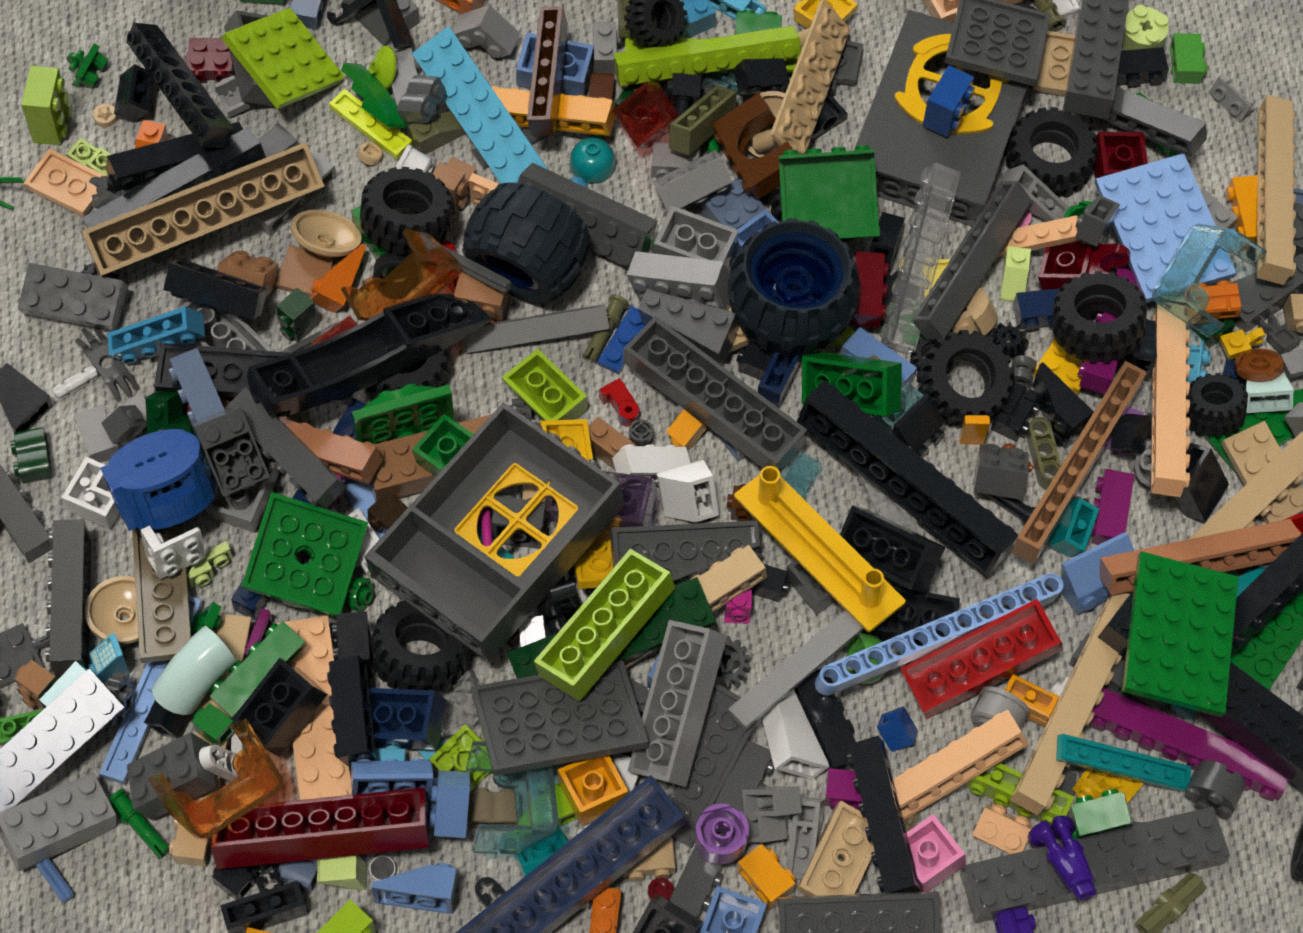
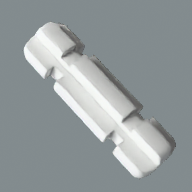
(75, 382)

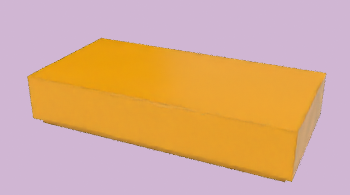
(974, 429)

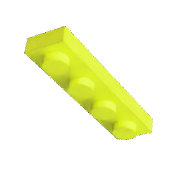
(387, 138)

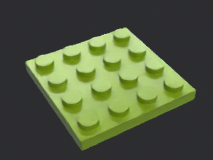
(283, 58)

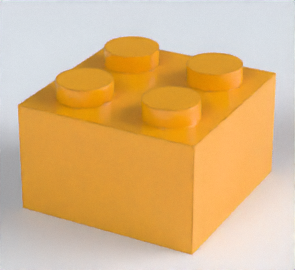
(591, 787)

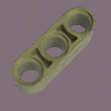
(1046, 443)

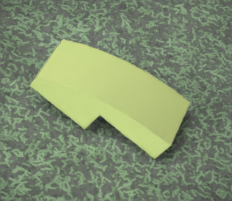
(89, 156)
(202, 572)

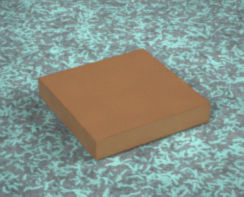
(301, 269)

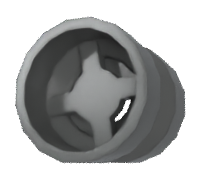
(1023, 370)
(641, 438)

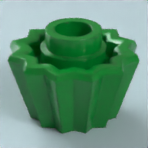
(359, 593)

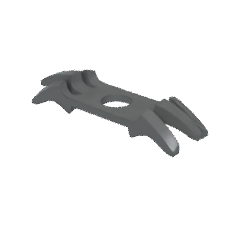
(111, 374)

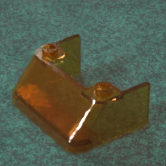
(420, 274)
(256, 783)

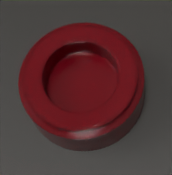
(661, 887)

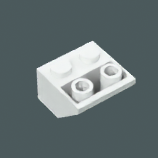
(688, 492)

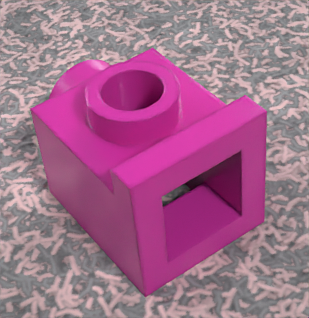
(739, 609)

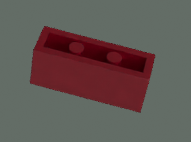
(872, 289)

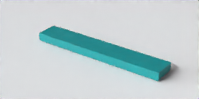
(1122, 763)

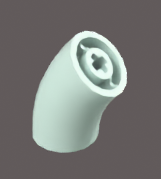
(192, 672)

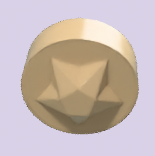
(104, 115)
(370, 153)

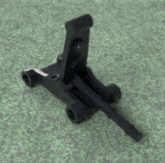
(559, 603)

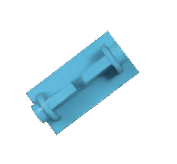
(1198, 359)

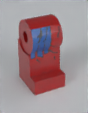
(621, 401)

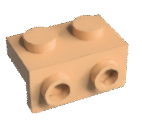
(1003, 829)

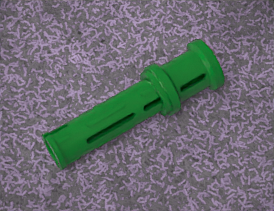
(124, 808)

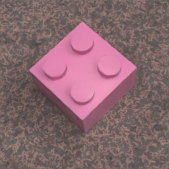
(934, 853)

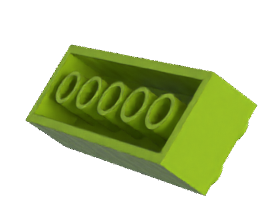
(604, 624)

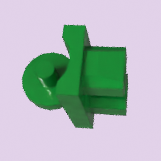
(84, 75)

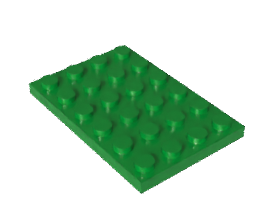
(1180, 634)

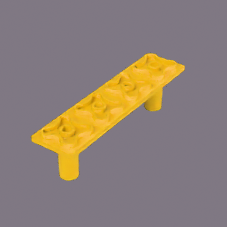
(819, 549)

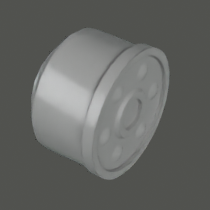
(995, 701)

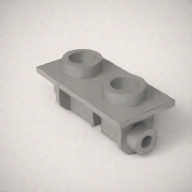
(1230, 99)

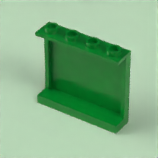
(831, 189)

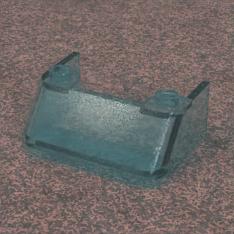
(1178, 286)
(534, 807)

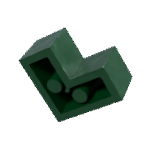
(165, 412)

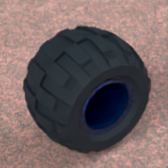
(528, 241)

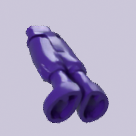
(1067, 861)

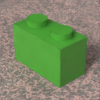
(1187, 58)

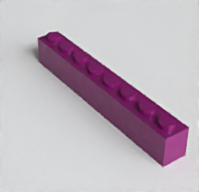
(1184, 742)

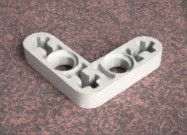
(214, 758)

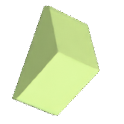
(342, 872)

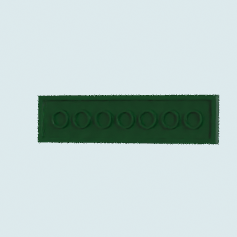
(684, 605)

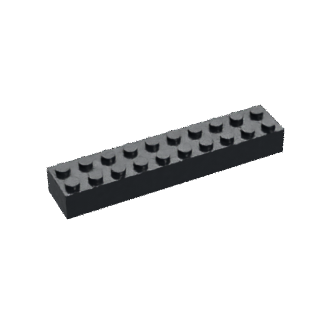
(907, 478)
(1252, 712)

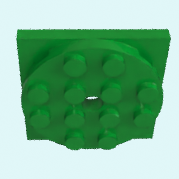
(402, 413)
(295, 527)

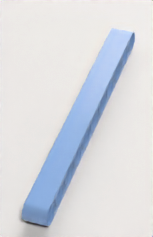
(930, 639)

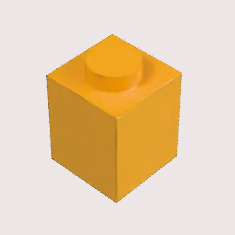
(686, 430)

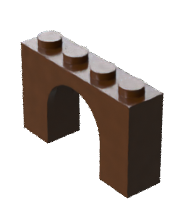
(735, 131)

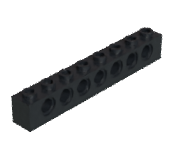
(179, 85)

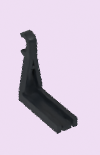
(390, 13)

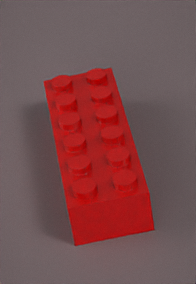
(982, 658)

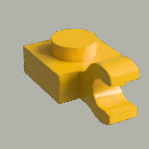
(1238, 342)

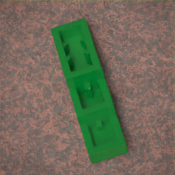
(376, 97)

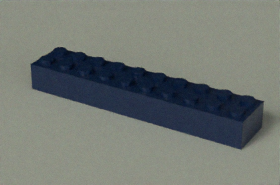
(584, 864)

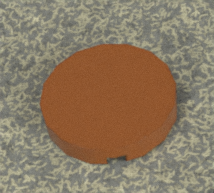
(1259, 365)

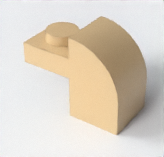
(979, 316)

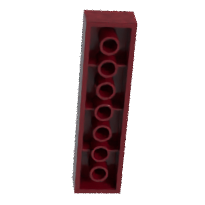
(325, 828)

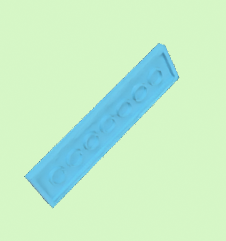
(477, 107)

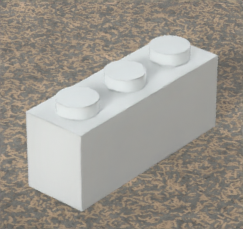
(649, 459)

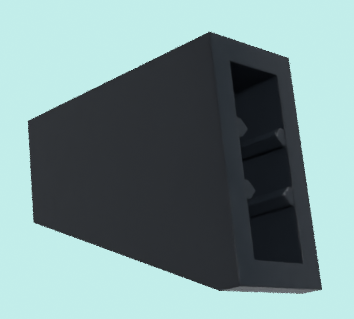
(889, 237)
(1146, 353)
(21, 399)

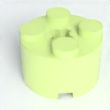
(1144, 29)

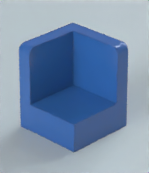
(897, 729)

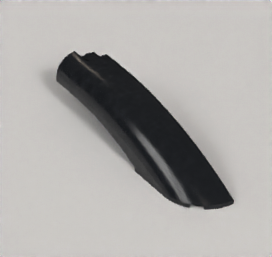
(364, 353)

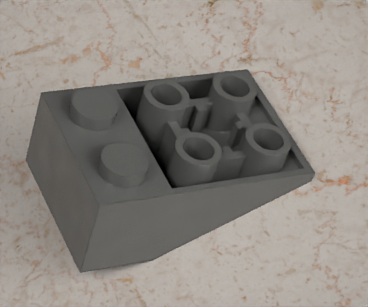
(230, 450)

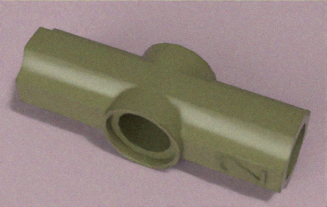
(1171, 904)

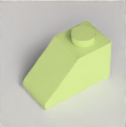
(1014, 272)

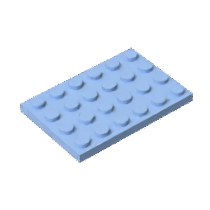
(1154, 215)

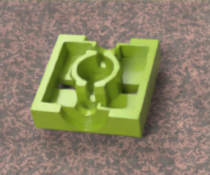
(456, 753)

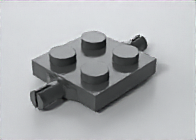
(848, 65)
(17, 650)

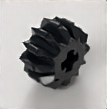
(1017, 339)

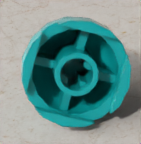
(592, 160)

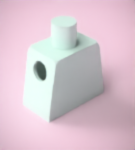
(1270, 395)

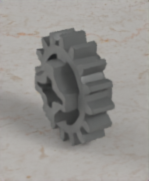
(733, 658)
(122, 687)

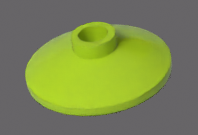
(384, 66)

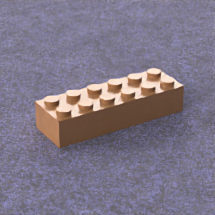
(399, 468)

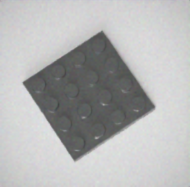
(998, 39)

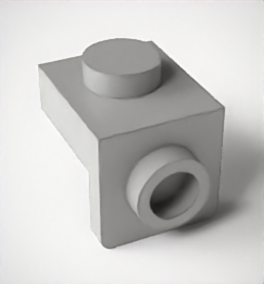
(230, 96)

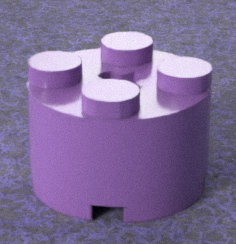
(720, 848)

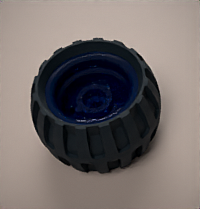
(808, 289)

